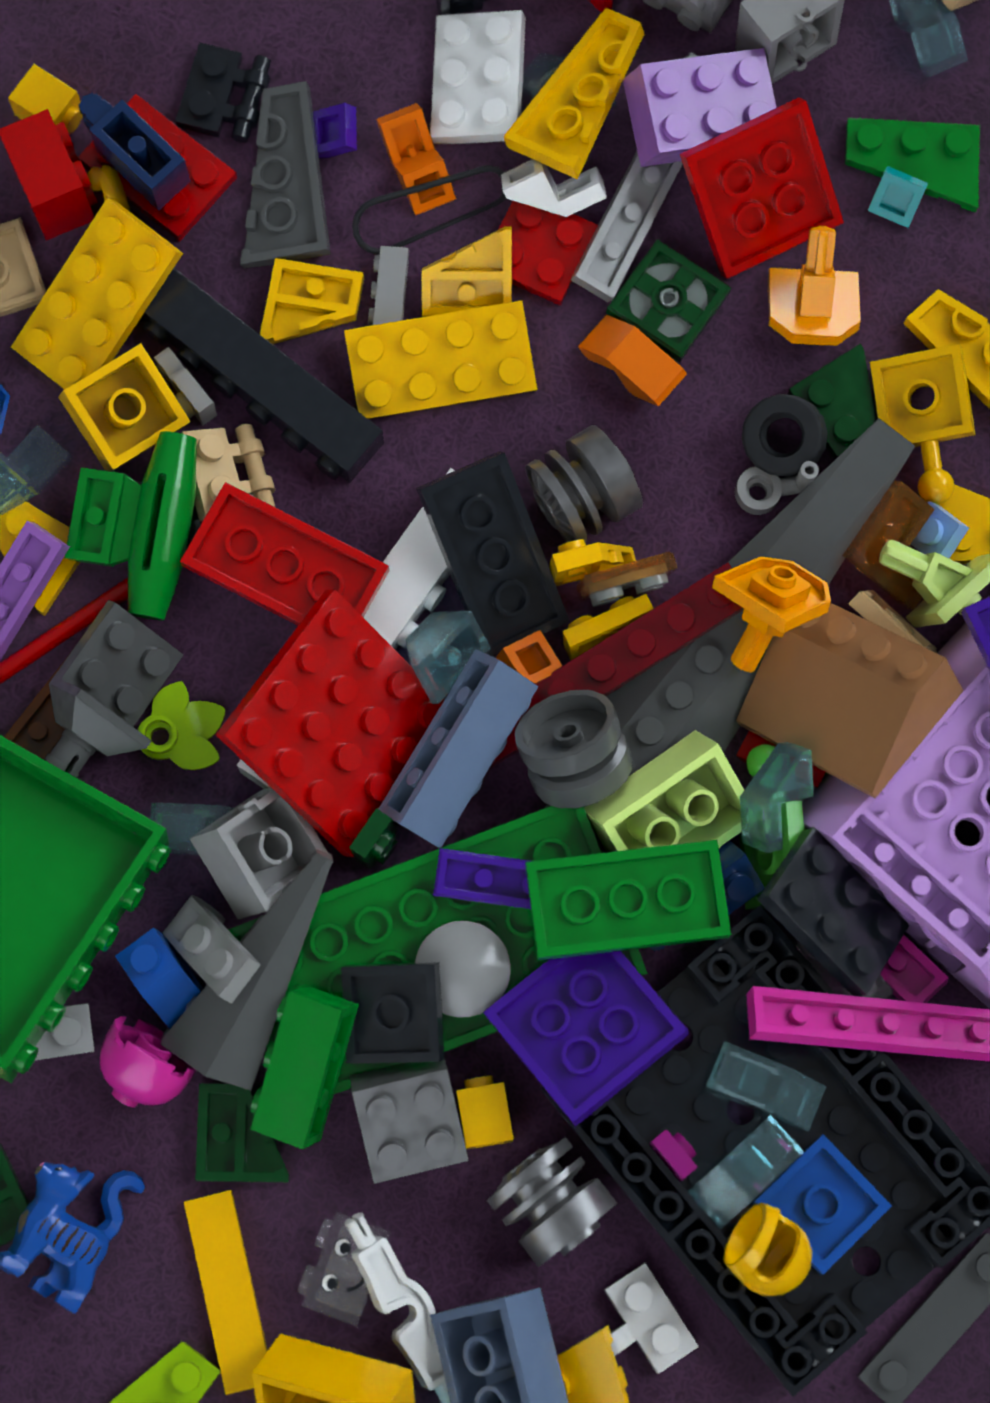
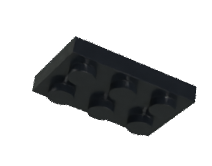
(833, 912)

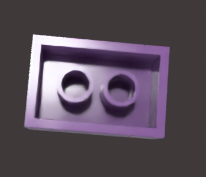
(694, 100)

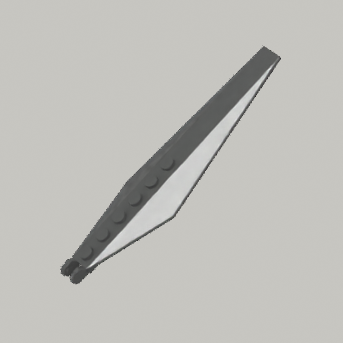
(699, 683)

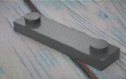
(932, 1327)

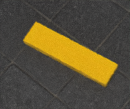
(227, 1288)

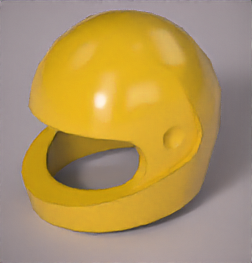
(768, 1251)

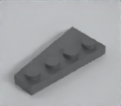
(287, 191)

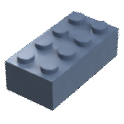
(499, 1351)

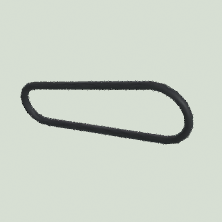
(355, 224)

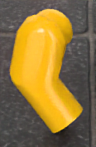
(110, 184)

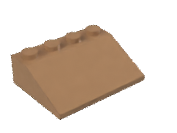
(849, 696)

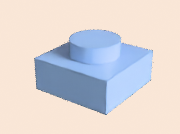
(940, 533)

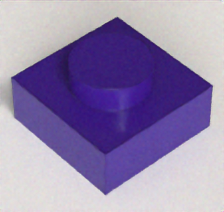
(335, 130)

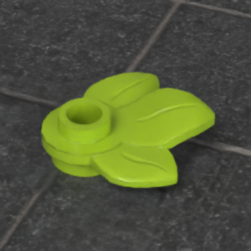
(188, 727)

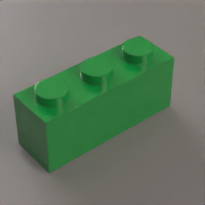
(303, 1066)

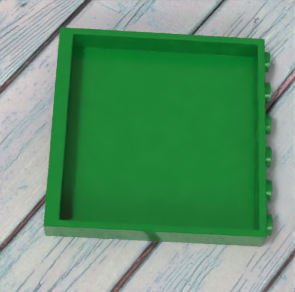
(65, 881)

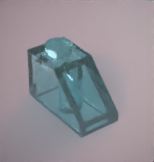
(442, 649)

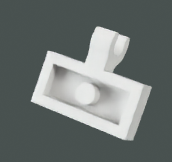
(648, 1320)

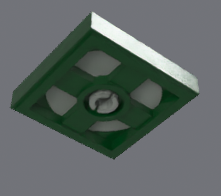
(669, 299)

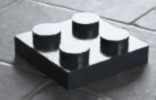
(395, 1014)

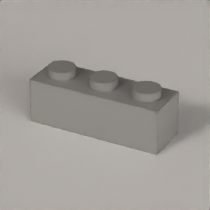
(390, 285)

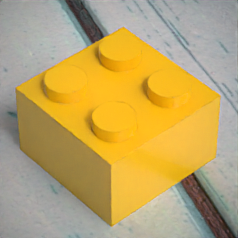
(123, 408)

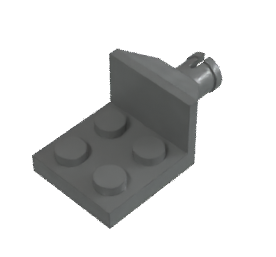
(107, 688)

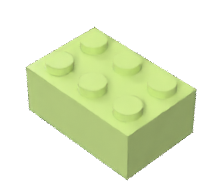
(672, 800)

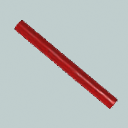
(61, 632)

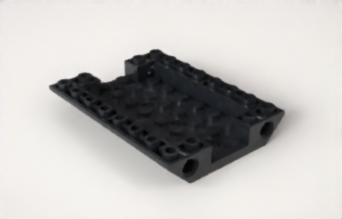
(865, 1112)

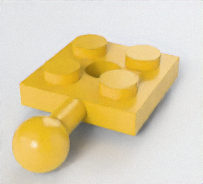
(943, 420)

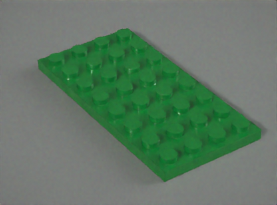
(395, 910)

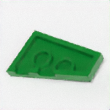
(930, 151)

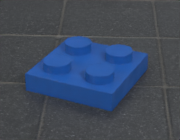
(826, 1200)

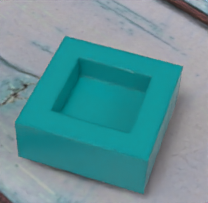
(897, 197)

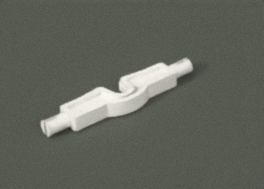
(392, 1290)

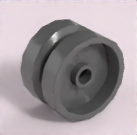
(574, 748)

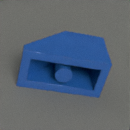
(160, 975)

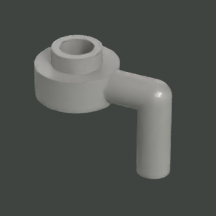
(773, 487)

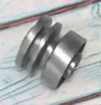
(591, 481)
(552, 1202)

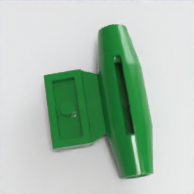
(139, 523)

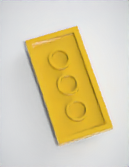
(97, 296)
(440, 360)

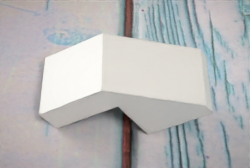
(535, 187)

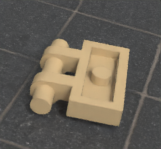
(217, 465)

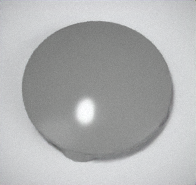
(471, 966)

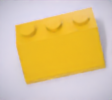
(316, 1373)

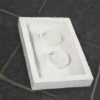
(477, 76)

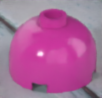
(140, 1066)

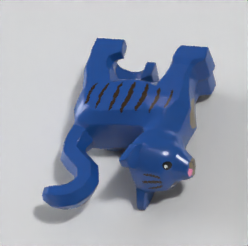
(69, 1243)

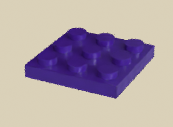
(585, 1028)

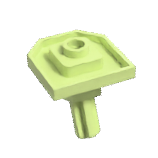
(939, 580)

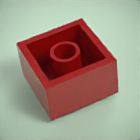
(49, 173)

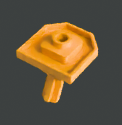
(815, 301)
(774, 600)

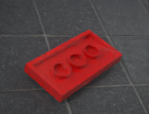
(278, 558)

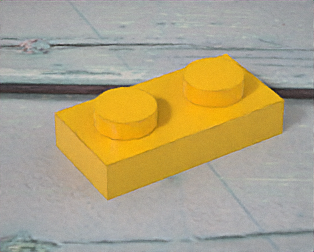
(589, 630)

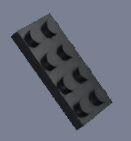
(493, 551)

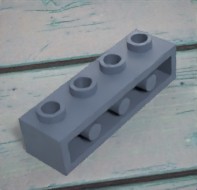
(458, 748)

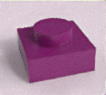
(675, 1153)

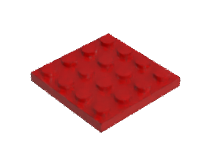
(331, 720)

